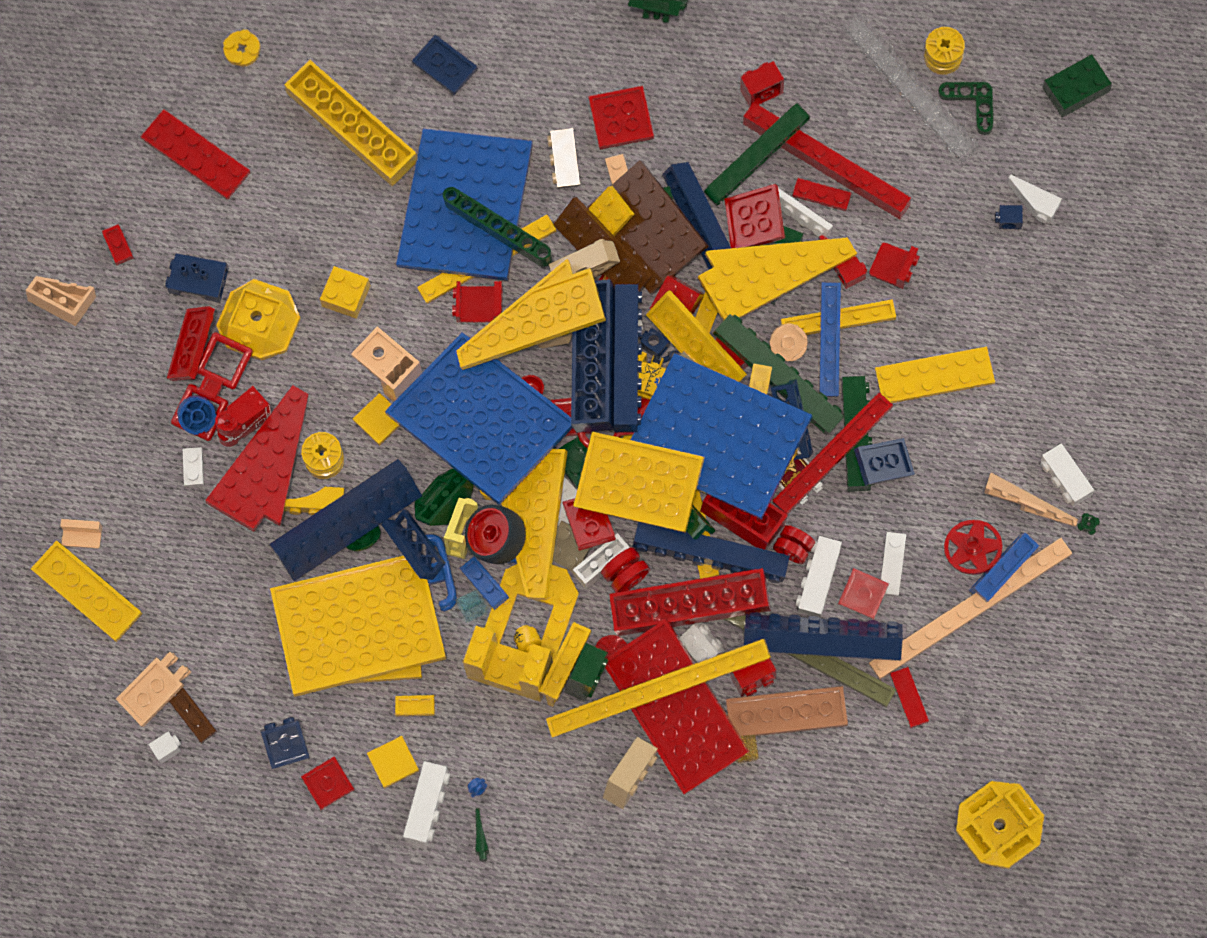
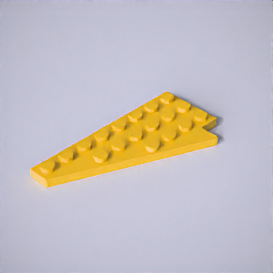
(759, 274)
(547, 311)
(538, 505)

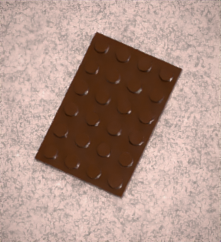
(658, 230)

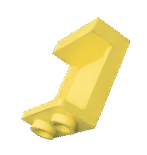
(454, 540)

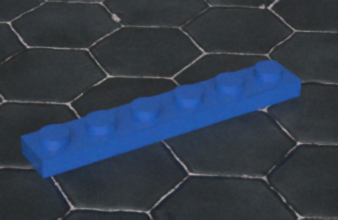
(830, 339)

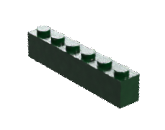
(854, 400)

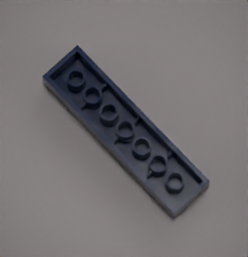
(594, 368)
(346, 519)
(825, 636)

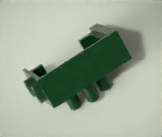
(667, 7)

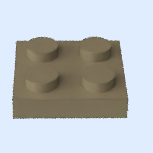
(566, 549)

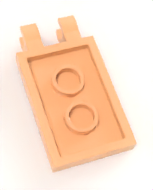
(153, 689)

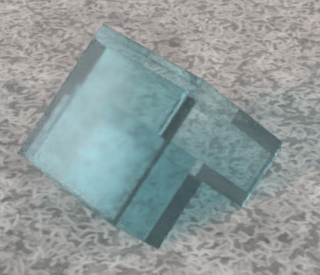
(471, 606)

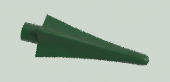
(481, 846)

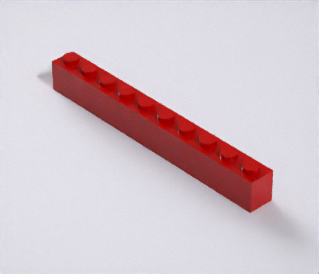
(833, 164)

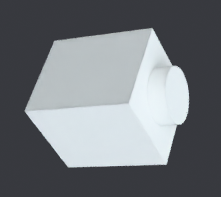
(165, 747)

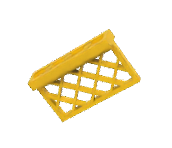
(564, 662)

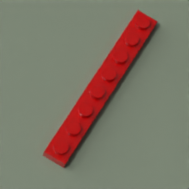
(832, 453)

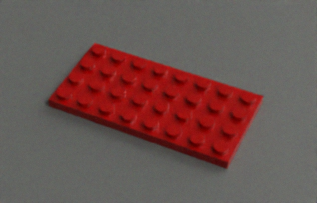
(686, 727)

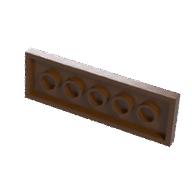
(584, 228)

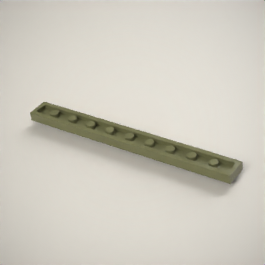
(839, 671)

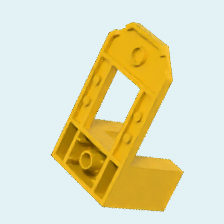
(511, 668)

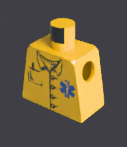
(650, 376)

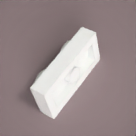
(193, 467)

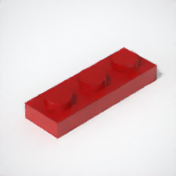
(821, 194)

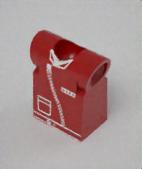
(242, 417)

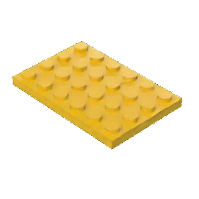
(639, 482)

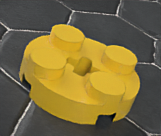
(242, 38)

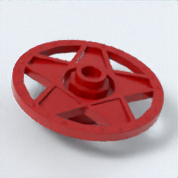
(973, 546)

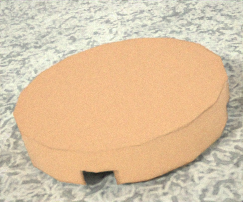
(788, 341)

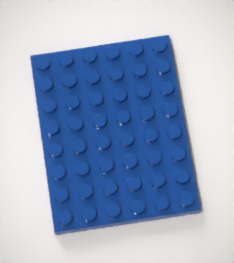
(483, 168)
(480, 420)
(735, 428)

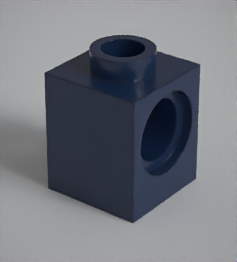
(1009, 217)
(660, 348)

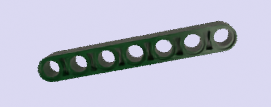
(757, 154)
(501, 233)

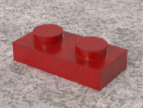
(117, 244)

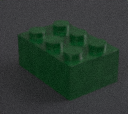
(1077, 85)

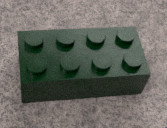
(586, 672)

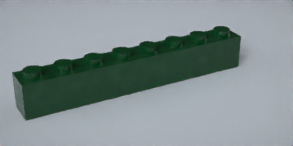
(752, 350)

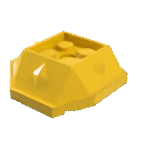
(275, 328)
(1005, 804)

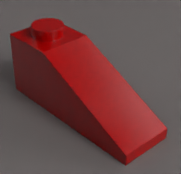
(850, 271)

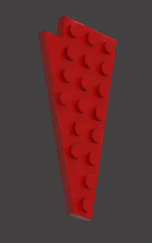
(262, 473)

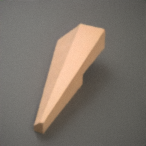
(1029, 503)

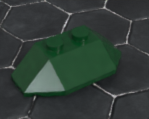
(441, 497)

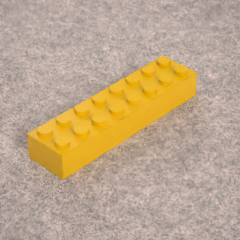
(351, 123)

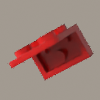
(894, 264)

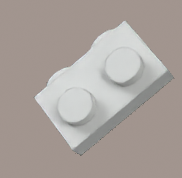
(701, 642)

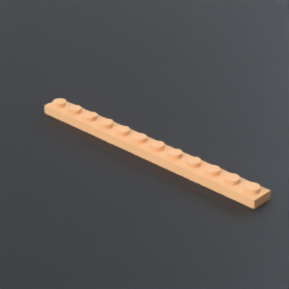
(972, 608)

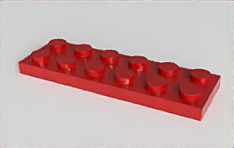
(195, 154)

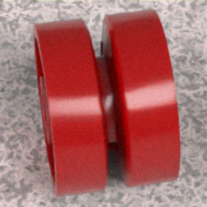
(794, 543)

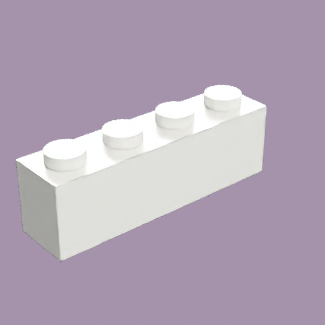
(819, 576)
(425, 803)

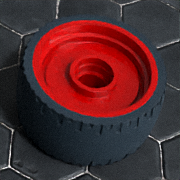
(495, 534)

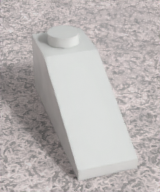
(1038, 201)
(893, 561)

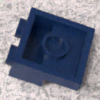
(284, 742)

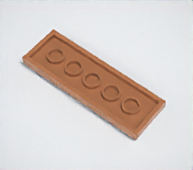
(788, 711)

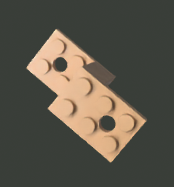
(394, 369)

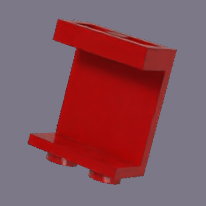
(477, 303)

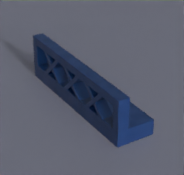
(795, 400)
(412, 550)

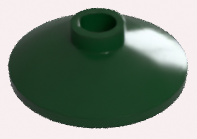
(365, 541)

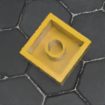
(345, 292)

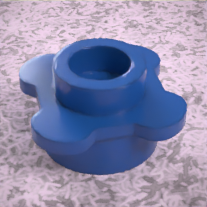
(477, 787)

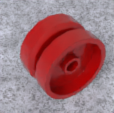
(625, 570)

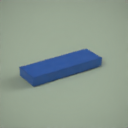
(484, 583)

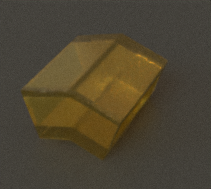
(750, 742)

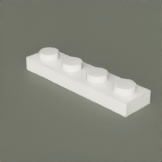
(804, 215)

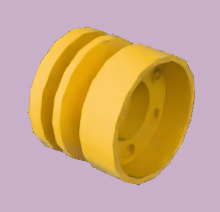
(944, 59)
(330, 462)

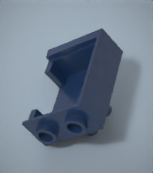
(197, 277)

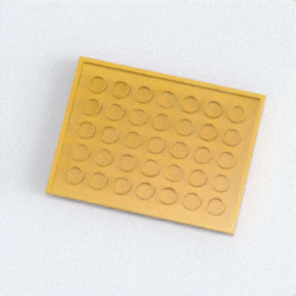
(356, 625)

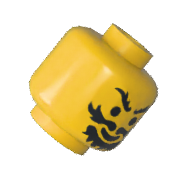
(525, 637)

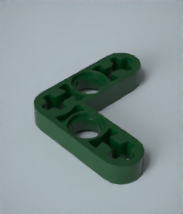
(979, 98)

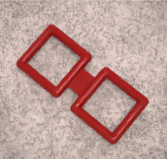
(212, 382)

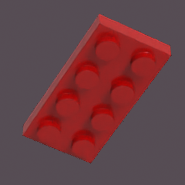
(190, 343)

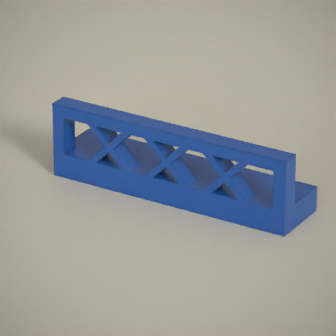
(1005, 567)

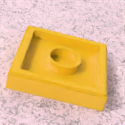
(374, 420)
(393, 762)

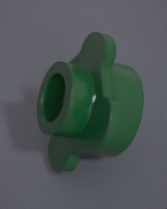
(1092, 520)

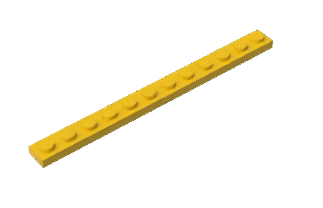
(658, 688)

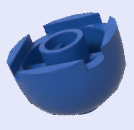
(196, 414)

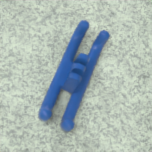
(444, 574)

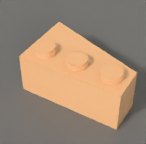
(61, 299)

